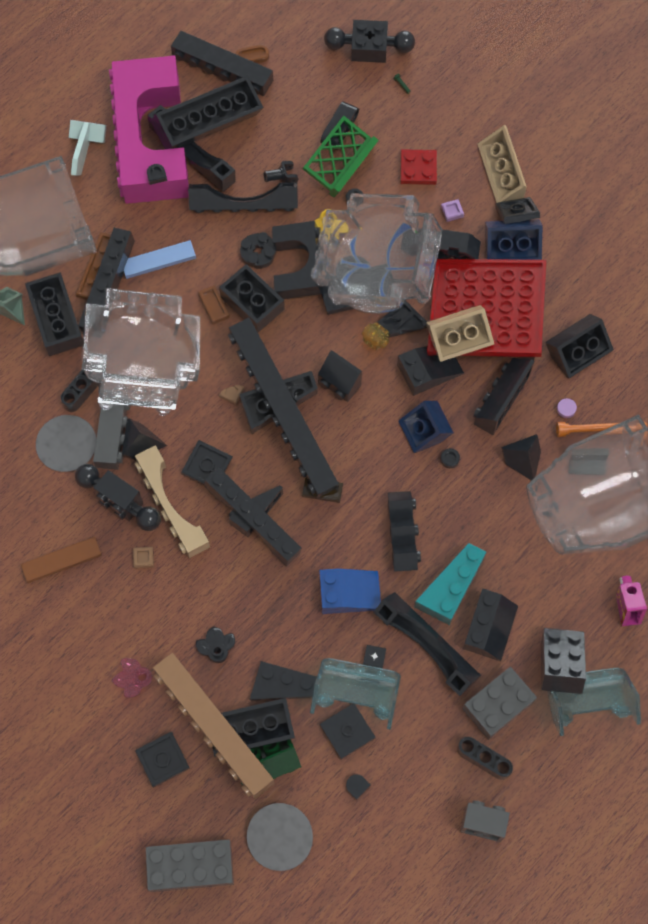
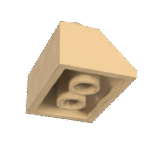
(460, 333)

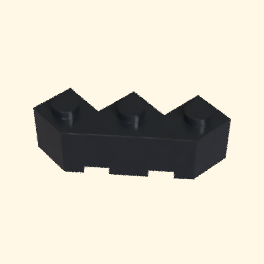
(458, 245)
(403, 531)

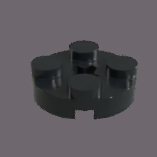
(254, 241)

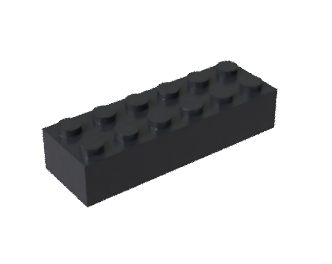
(207, 113)

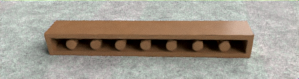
(214, 726)

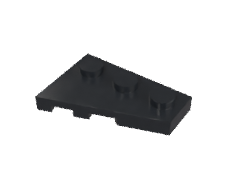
(280, 682)

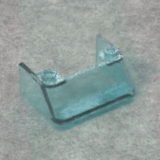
(357, 685)
(602, 691)

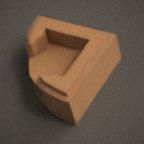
(232, 393)

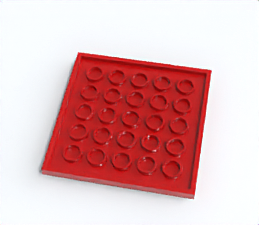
(508, 292)

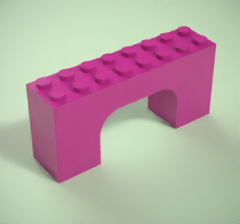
(137, 88)

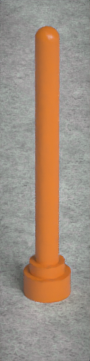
(564, 429)

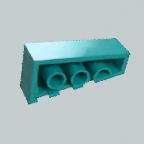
(450, 587)

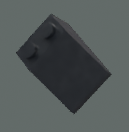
(425, 370)

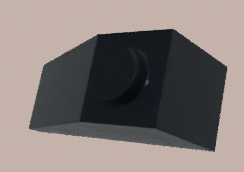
(264, 501)

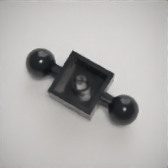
(369, 40)
(118, 496)

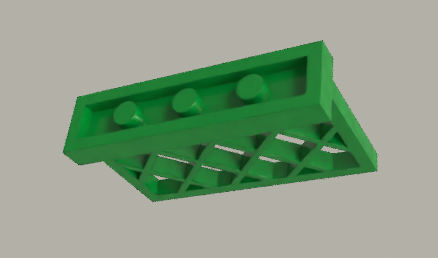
(351, 166)

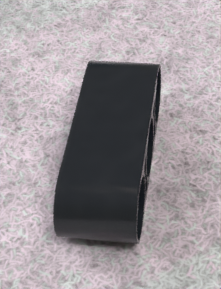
(344, 109)
(74, 392)
(495, 758)

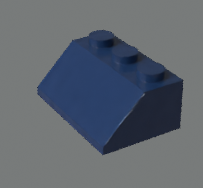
(514, 240)

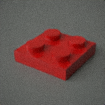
(418, 167)

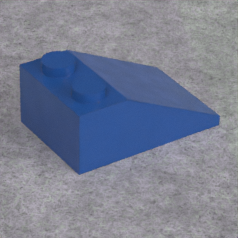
(349, 590)

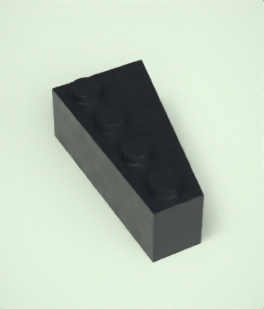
(300, 387)

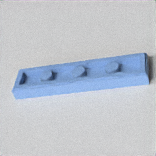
(159, 259)

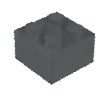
(485, 821)

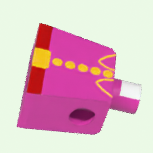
(630, 602)

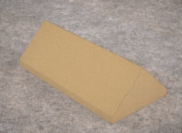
(502, 166)

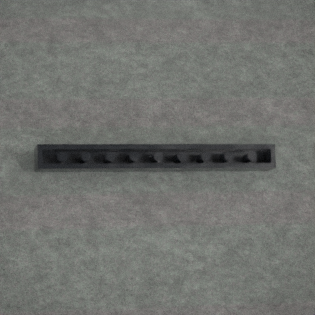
(283, 407)

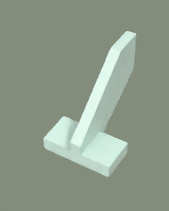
(84, 133)

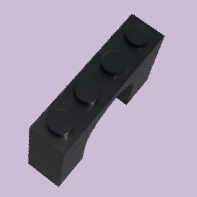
(297, 236)

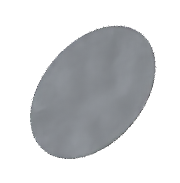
(65, 443)
(279, 836)

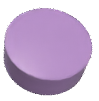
(566, 408)

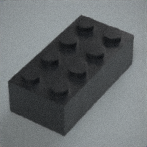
(54, 314)

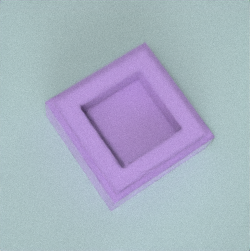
(452, 210)

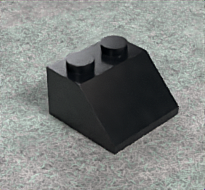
(339, 376)

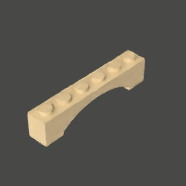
(191, 537)

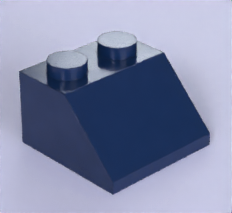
(425, 426)

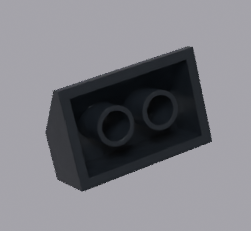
(580, 345)
(491, 625)

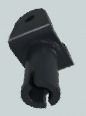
(281, 174)

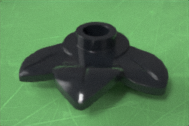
(215, 642)

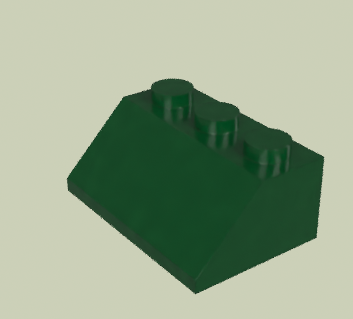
(277, 758)

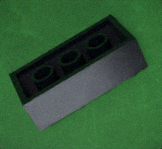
(503, 394)
(261, 723)

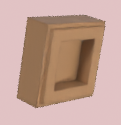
(143, 557)

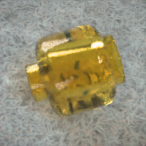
(375, 336)

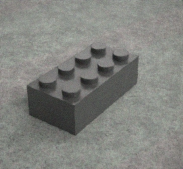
(189, 865)

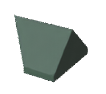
(12, 305)

